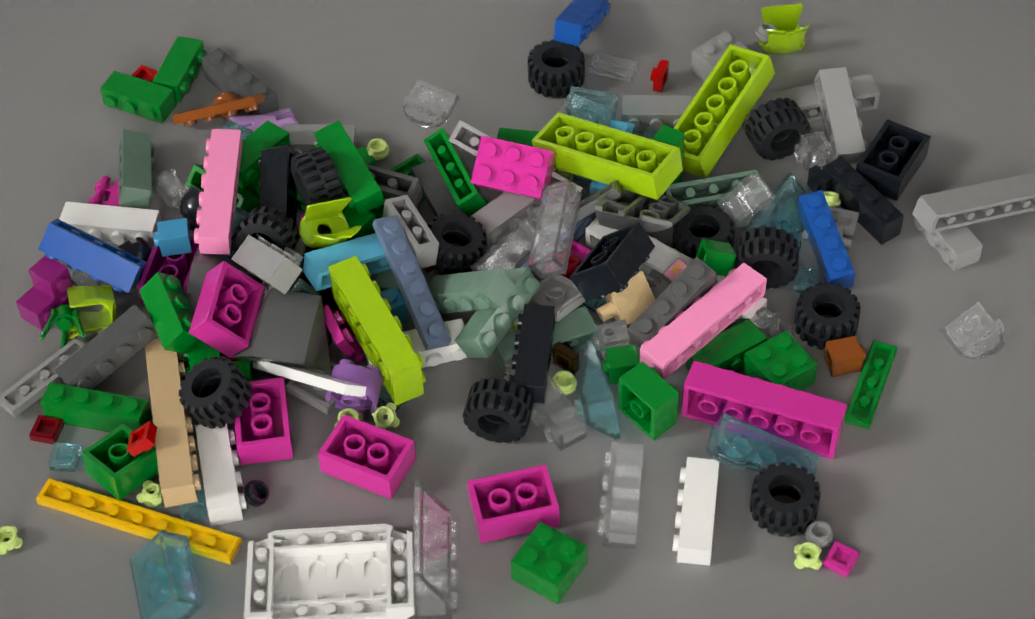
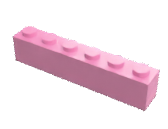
(220, 192)
(703, 320)

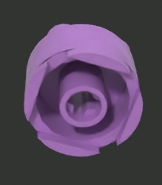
(365, 376)

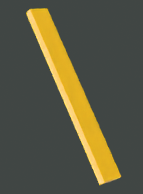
(136, 519)

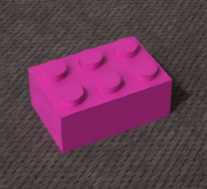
(513, 168)
(227, 309)
(264, 427)
(367, 456)
(512, 503)

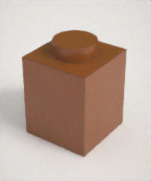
(844, 356)

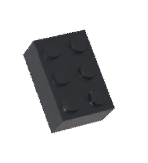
(893, 158)
(613, 262)

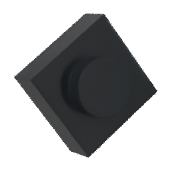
(818, 179)

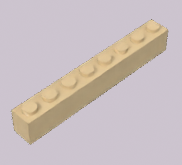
(172, 437)

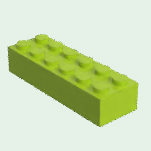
(722, 106)
(610, 155)
(377, 329)

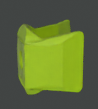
(789, 35)
(327, 214)
(92, 295)

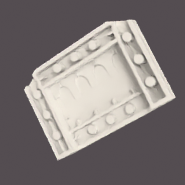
(331, 574)

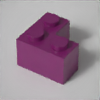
(48, 291)

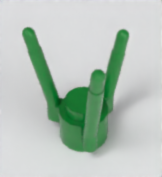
(64, 319)

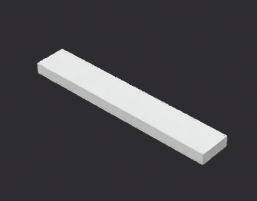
(312, 378)

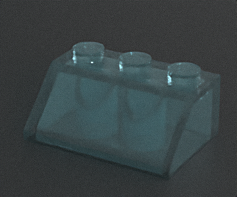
(166, 578)

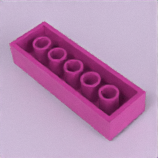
(779, 410)

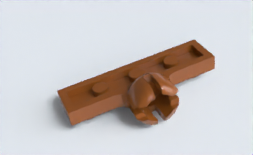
(224, 105)

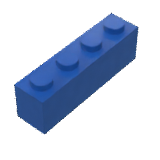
(580, 20)
(825, 239)
(92, 256)

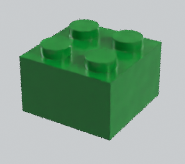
(781, 363)
(648, 400)
(115, 467)
(549, 562)

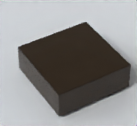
(565, 358)

